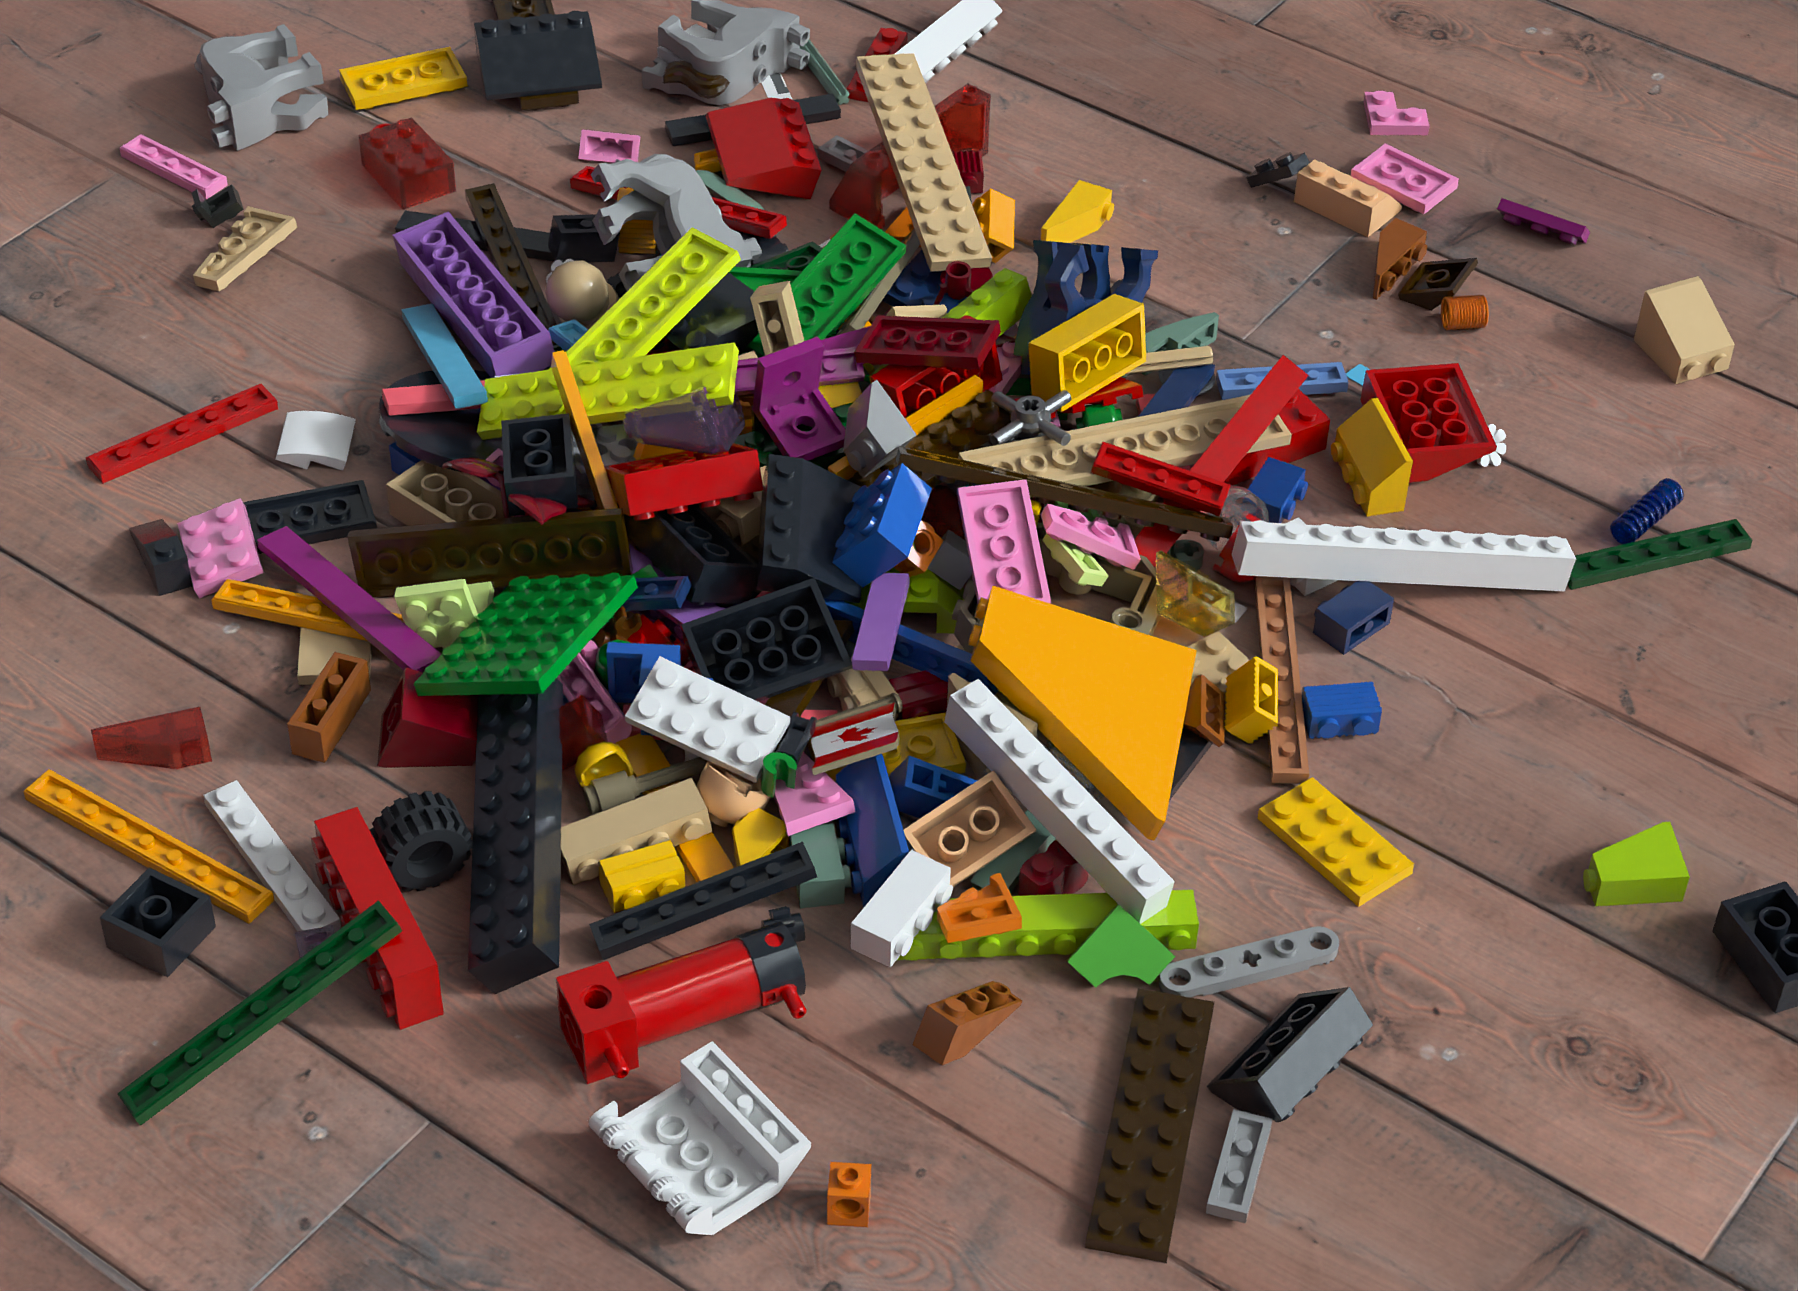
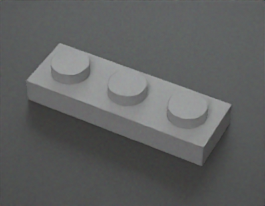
(1239, 1166)

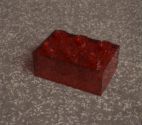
(407, 163)

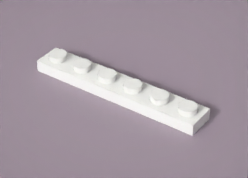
(270, 858)

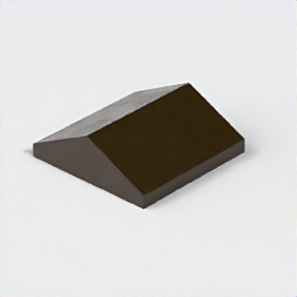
(1435, 281)

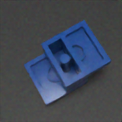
(630, 665)

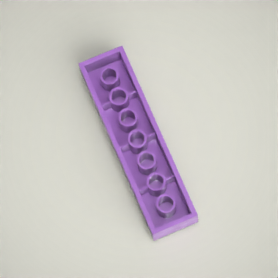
(474, 297)

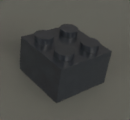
(158, 922)

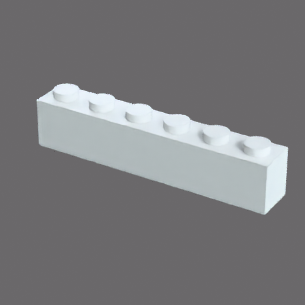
(950, 34)

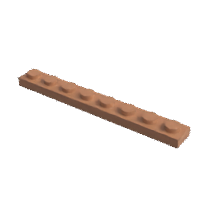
(1279, 649)

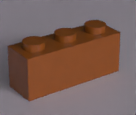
(329, 707)

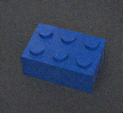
(881, 525)

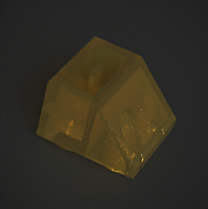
(1192, 597)

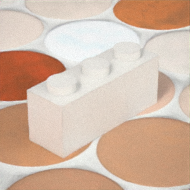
(901, 908)

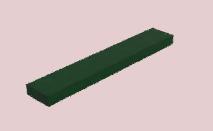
(1658, 553)

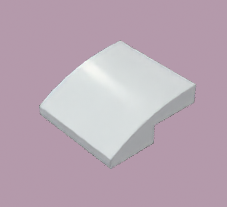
(315, 438)

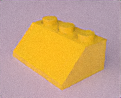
(1373, 460)

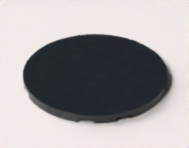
(437, 435)

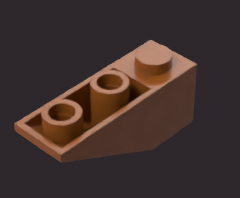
(1397, 251)
(963, 1020)

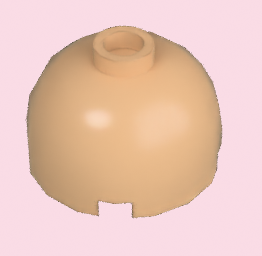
(729, 795)

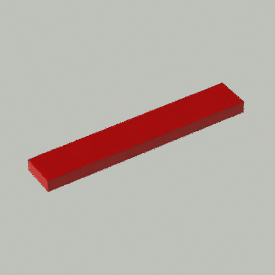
(181, 433)

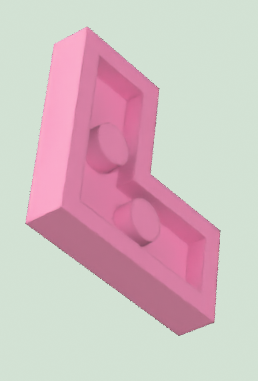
(1386, 119)

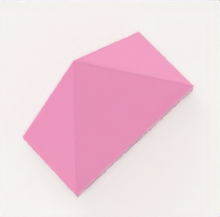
(608, 146)

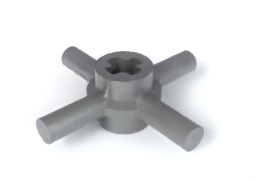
(1031, 418)

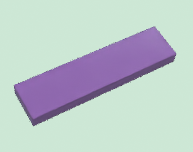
(881, 622)

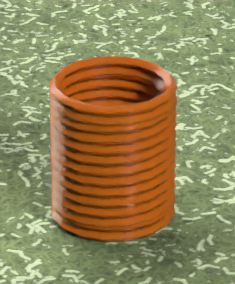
(1464, 312)

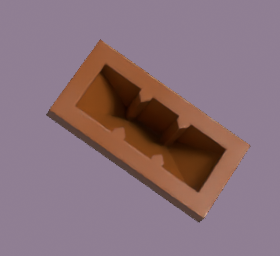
(1205, 711)

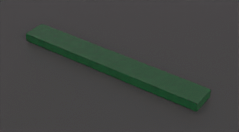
(259, 1013)

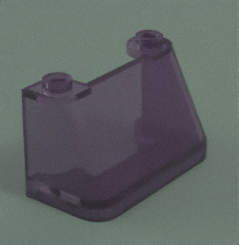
(687, 423)

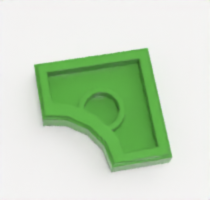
(1120, 948)

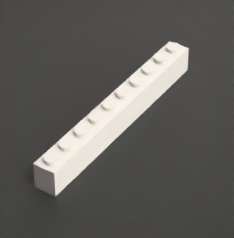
(1402, 556)

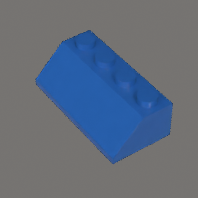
(874, 830)

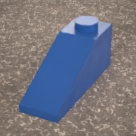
(924, 786)

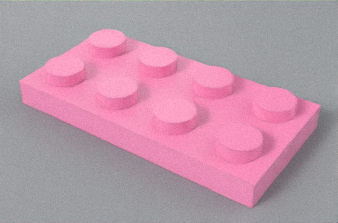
(1003, 539)

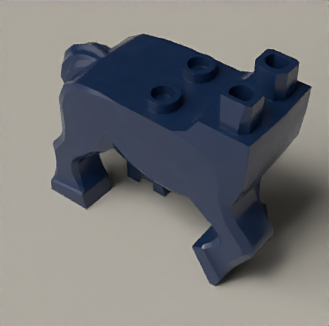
(1055, 292)

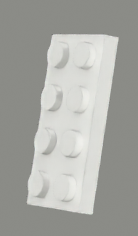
(707, 719)

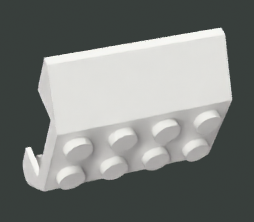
(706, 1143)

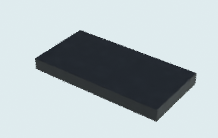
(314, 513)

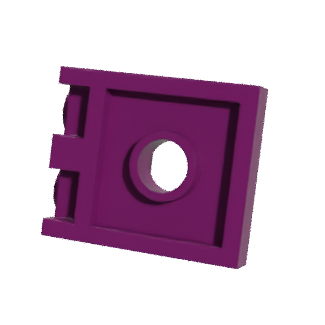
(790, 396)

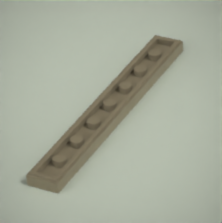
(865, 310)

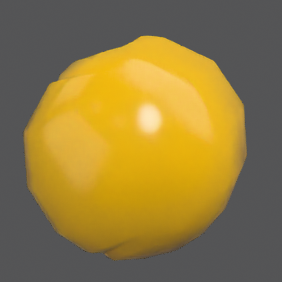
(601, 761)

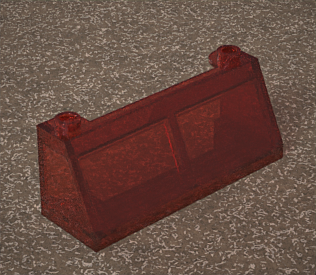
(871, 176)

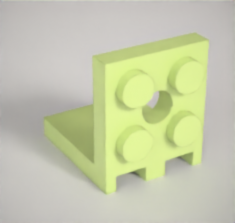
(442, 608)

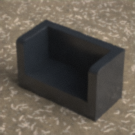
(579, 240)

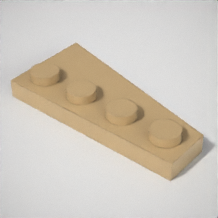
(246, 245)

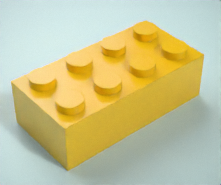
(1089, 350)

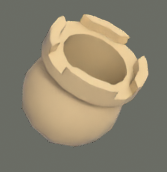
(579, 293)

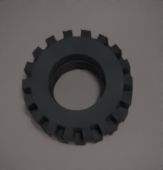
(422, 840)

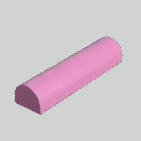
(580, 680)

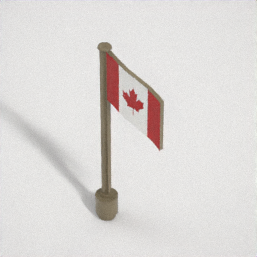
(835, 743)

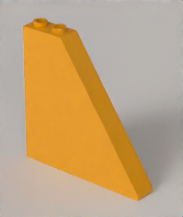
(1095, 691)

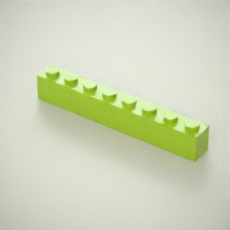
(1059, 927)

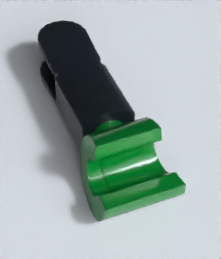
(784, 761)

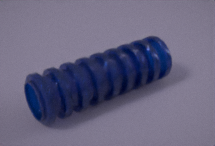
(1647, 511)

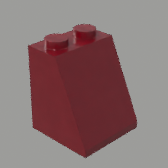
(427, 728)

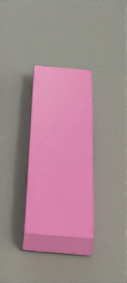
(173, 166)

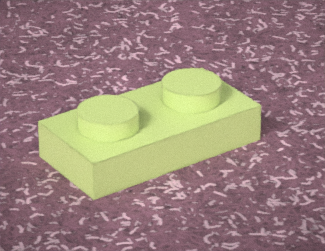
(1081, 566)

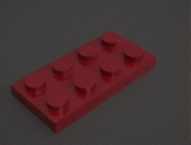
(928, 342)

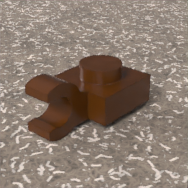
(618, 628)

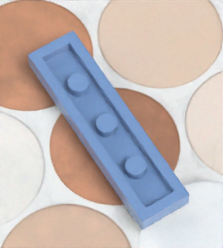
(1322, 379)

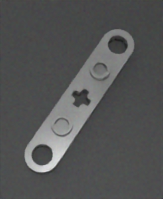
(1272, 957)

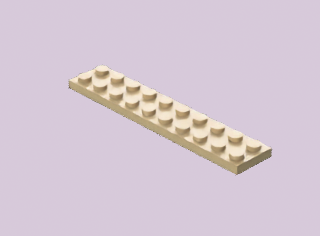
(922, 161)
(1168, 436)

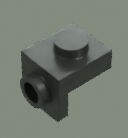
(219, 207)

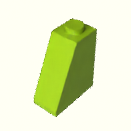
(1638, 870)

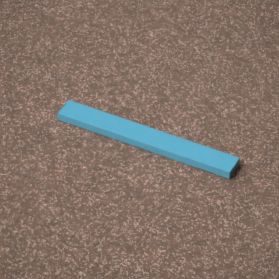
(444, 356)

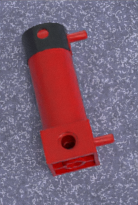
(614, 1016)

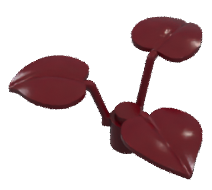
(960, 282)
(539, 508)

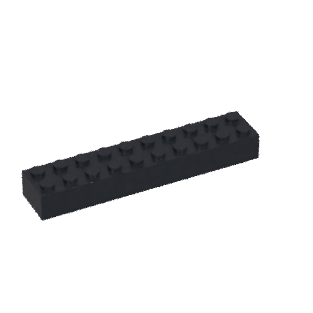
(516, 839)

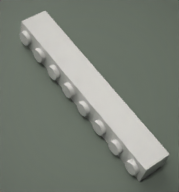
(1059, 801)

